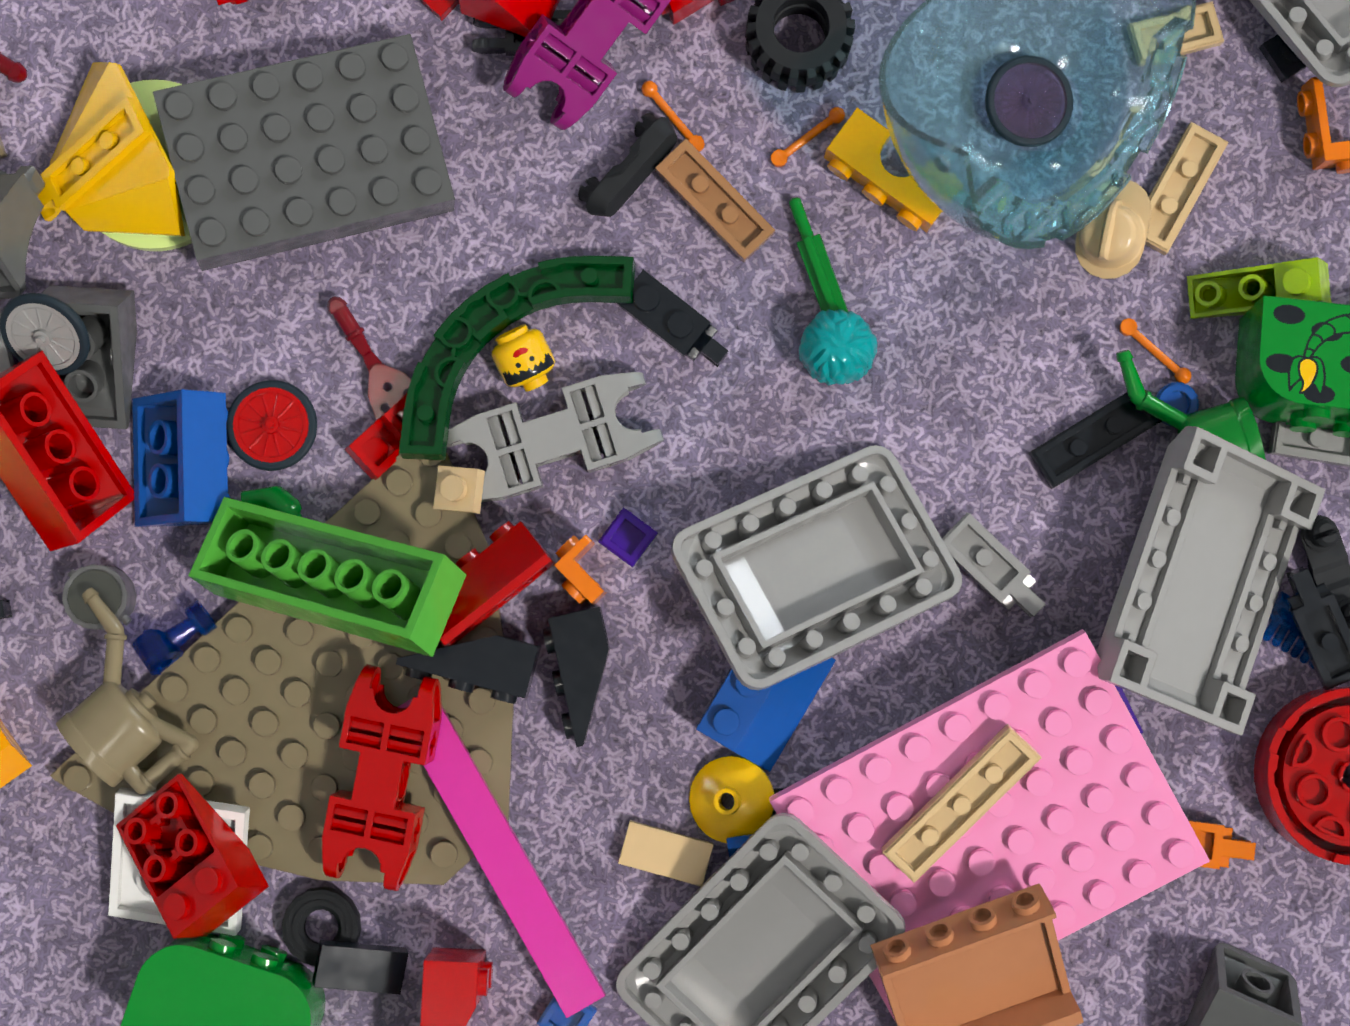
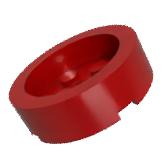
(1302, 772)

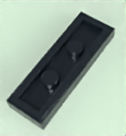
(1091, 440)

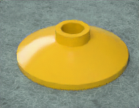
(750, 792)

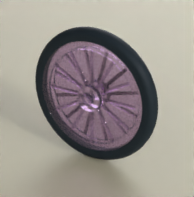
(1029, 101)

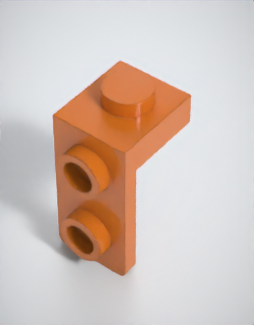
(1317, 140)

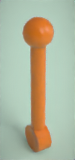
(650, 89)
(780, 157)
(1128, 327)

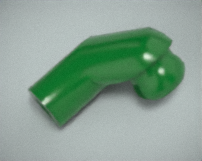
(273, 498)

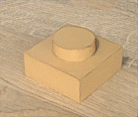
(459, 489)

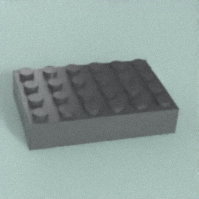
(304, 151)

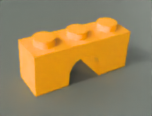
(857, 155)

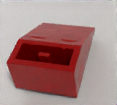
(190, 860)

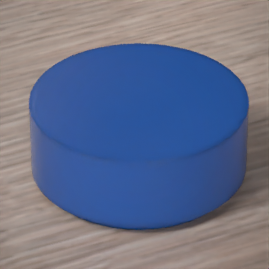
(1179, 396)

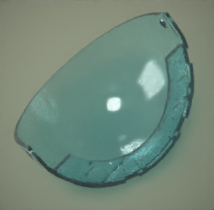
(1122, 81)

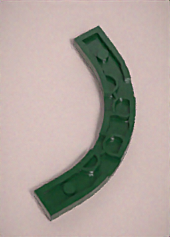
(481, 319)

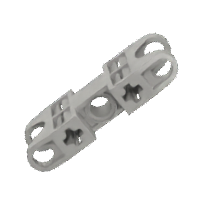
(555, 436)

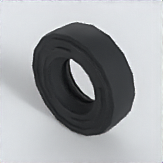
(317, 899)

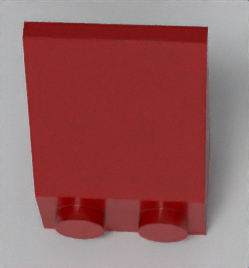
(453, 985)

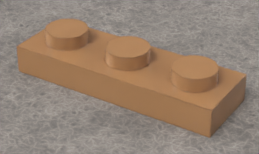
(715, 200)

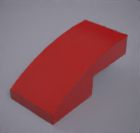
(379, 444)

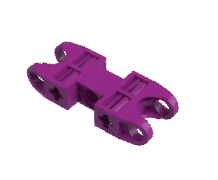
(583, 40)

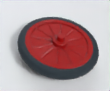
(271, 425)

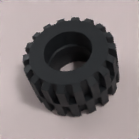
(792, 67)

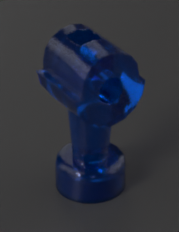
(162, 648)

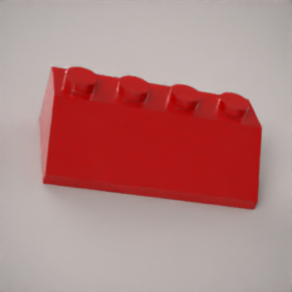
(55, 456)

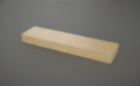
(961, 803)

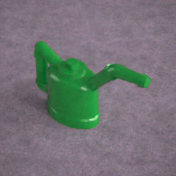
(1229, 421)

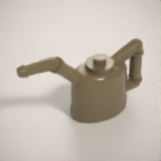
(119, 726)

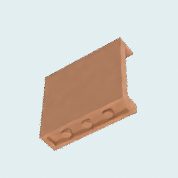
(980, 967)

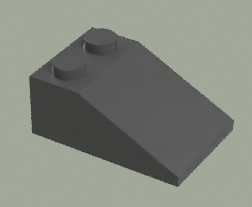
(106, 377)

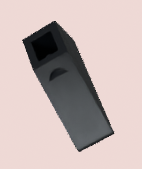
(582, 656)
(488, 662)

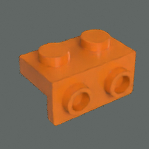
(579, 582)

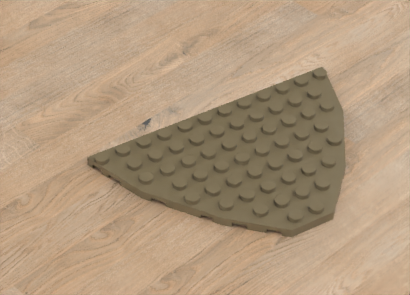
(274, 696)

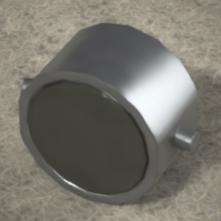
(113, 587)

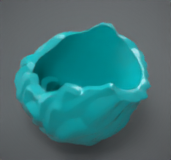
(837, 347)

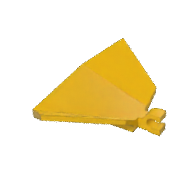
(111, 163)

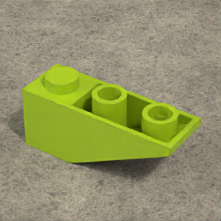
(1239, 289)

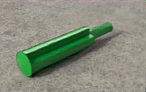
(817, 262)

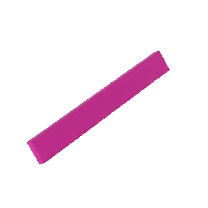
(511, 872)

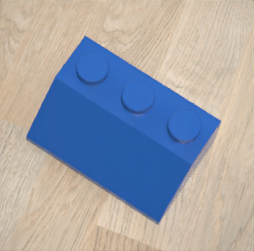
(179, 457)
(761, 721)

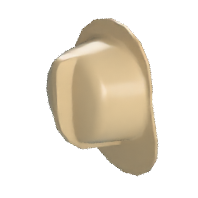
(1116, 237)

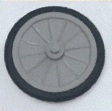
(46, 324)

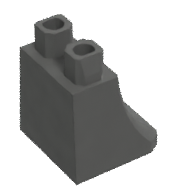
(18, 217)
(1245, 992)

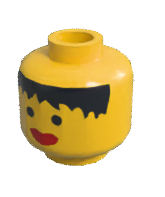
(523, 357)

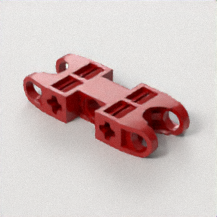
(375, 810)

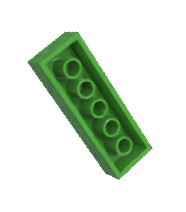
(329, 575)

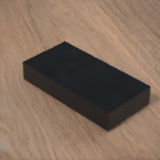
(360, 967)

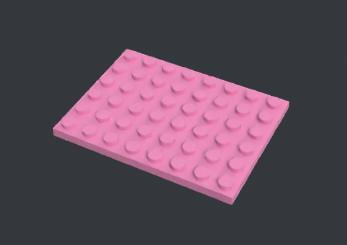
(1082, 822)

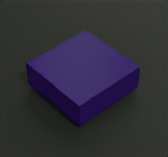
(628, 537)

